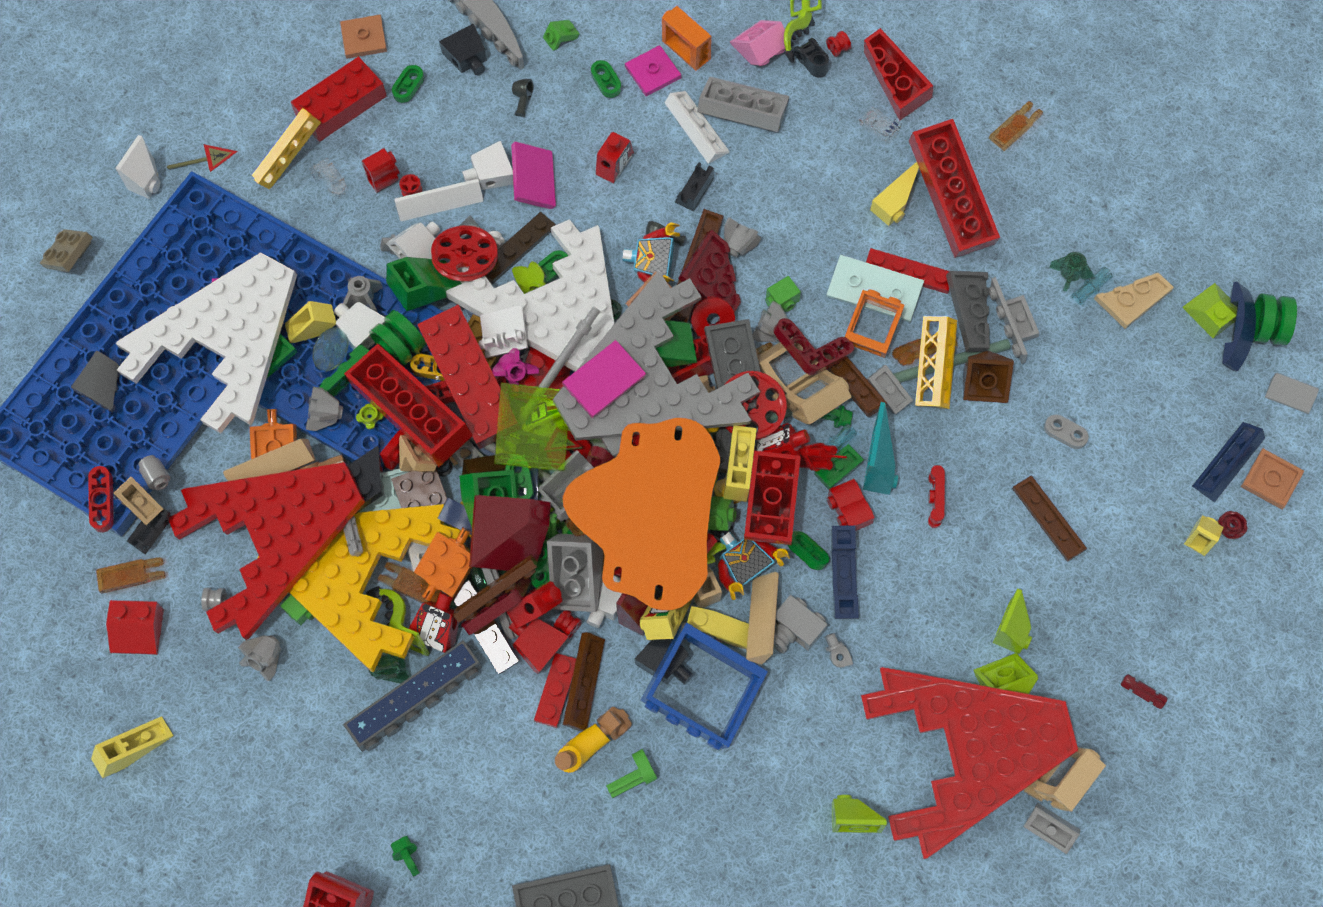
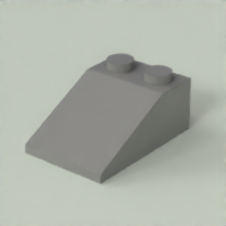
(576, 571)

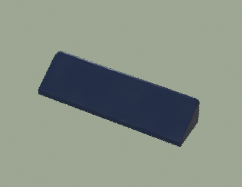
(1232, 461)

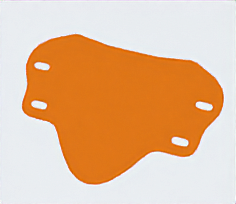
(651, 511)

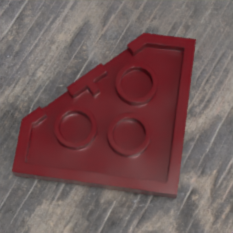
(712, 271)

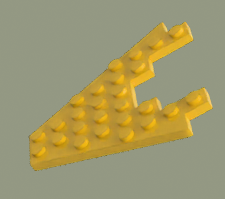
(336, 580)

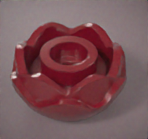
(1237, 520)

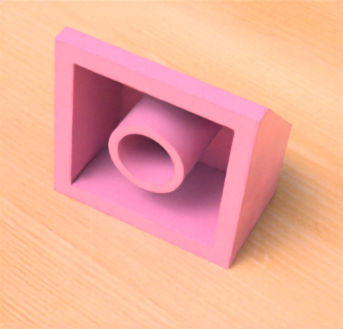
(760, 42)

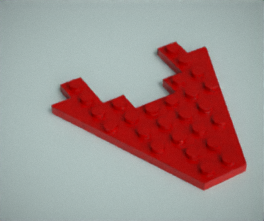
(290, 523)
(995, 742)

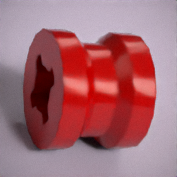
(838, 43)
(408, 182)
(567, 623)

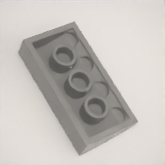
(743, 104)

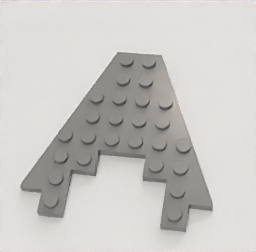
(657, 394)

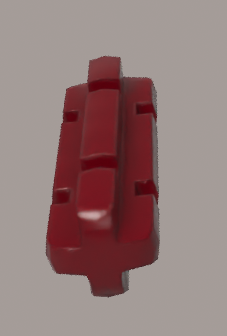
(1144, 691)

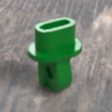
(839, 416)
(402, 851)

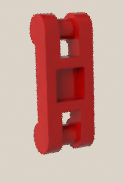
(936, 496)

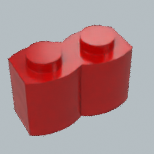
(381, 169)
(850, 505)

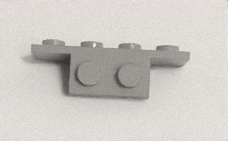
(1017, 319)

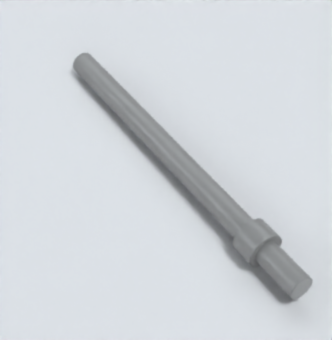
(583, 328)

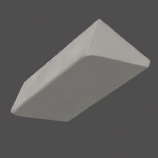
(1291, 393)
(1052, 828)

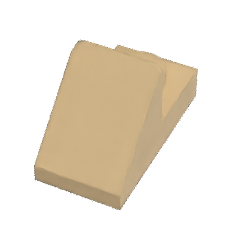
(412, 457)
(138, 500)

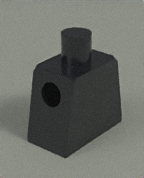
(465, 50)
(654, 652)

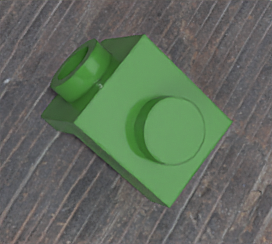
(560, 32)

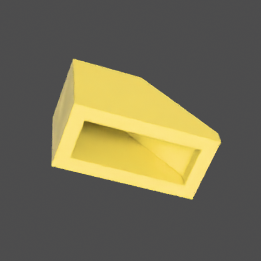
(310, 321)
(1204, 535)

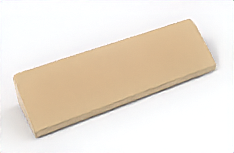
(276, 461)
(762, 618)

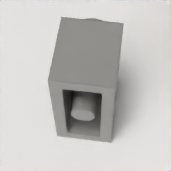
(801, 621)

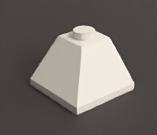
(139, 169)

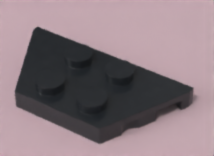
(368, 476)

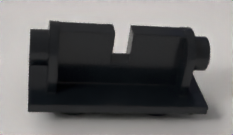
(145, 535)

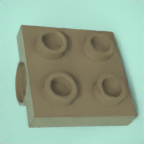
(66, 250)

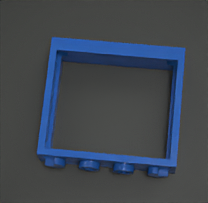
(725, 655)

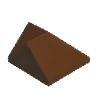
(987, 377)

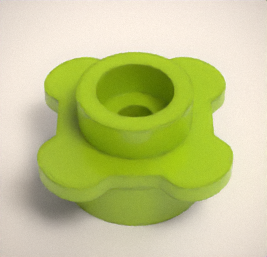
(367, 410)

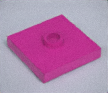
(653, 70)

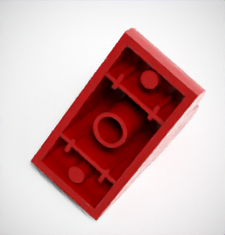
(772, 498)
(335, 891)

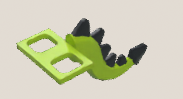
(799, 25)
(397, 615)

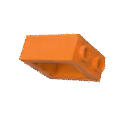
(686, 38)
(891, 304)

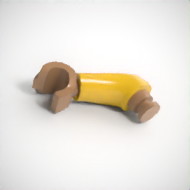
(588, 742)

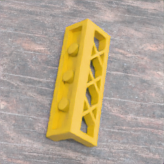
(286, 149)
(944, 362)

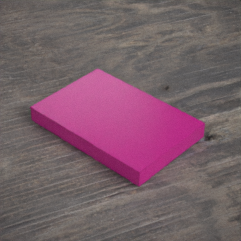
(533, 175)
(604, 379)

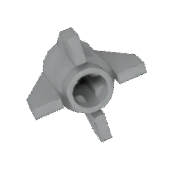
(739, 238)
(361, 290)
(767, 323)
(323, 410)
(261, 654)

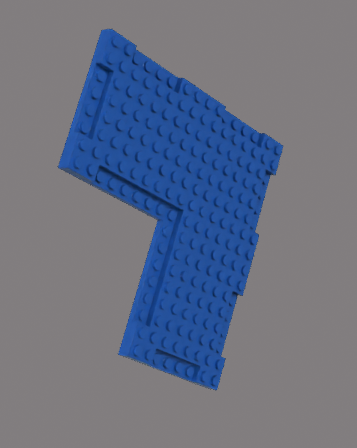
(194, 238)

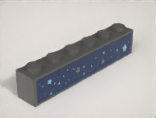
(412, 696)

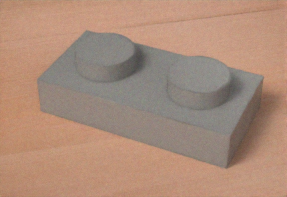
(890, 389)

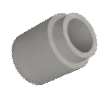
(154, 472)

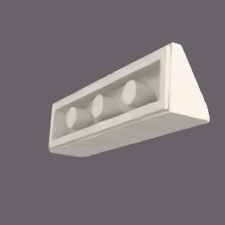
(694, 127)
(439, 200)

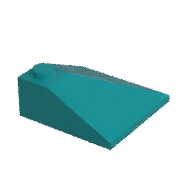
(881, 461)

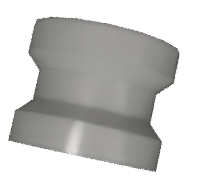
(212, 598)
(782, 638)

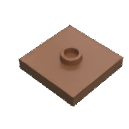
(363, 36)
(1272, 478)

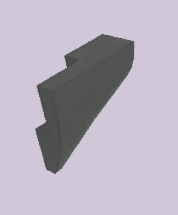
(99, 381)

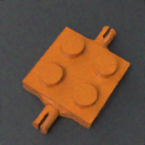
(271, 435)
(445, 564)

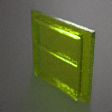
(530, 428)

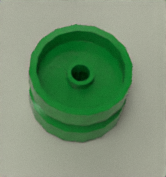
(1275, 319)
(398, 337)

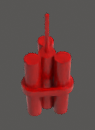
(817, 456)

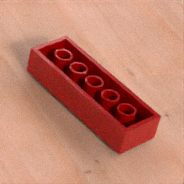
(954, 188)
(465, 372)
(408, 405)

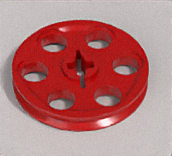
(458, 259)
(764, 405)

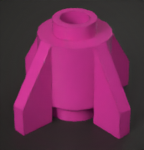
(513, 368)

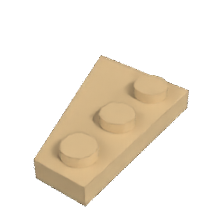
(1134, 300)

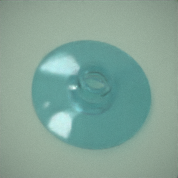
(330, 349)

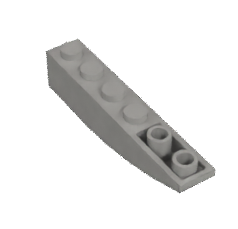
(493, 26)

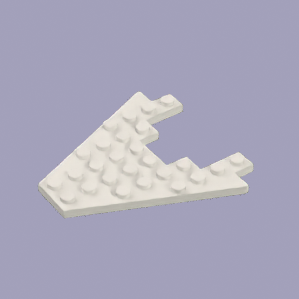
(556, 307)
(233, 318)

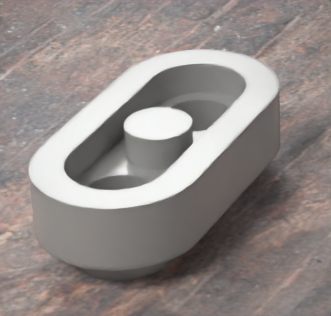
(1066, 431)

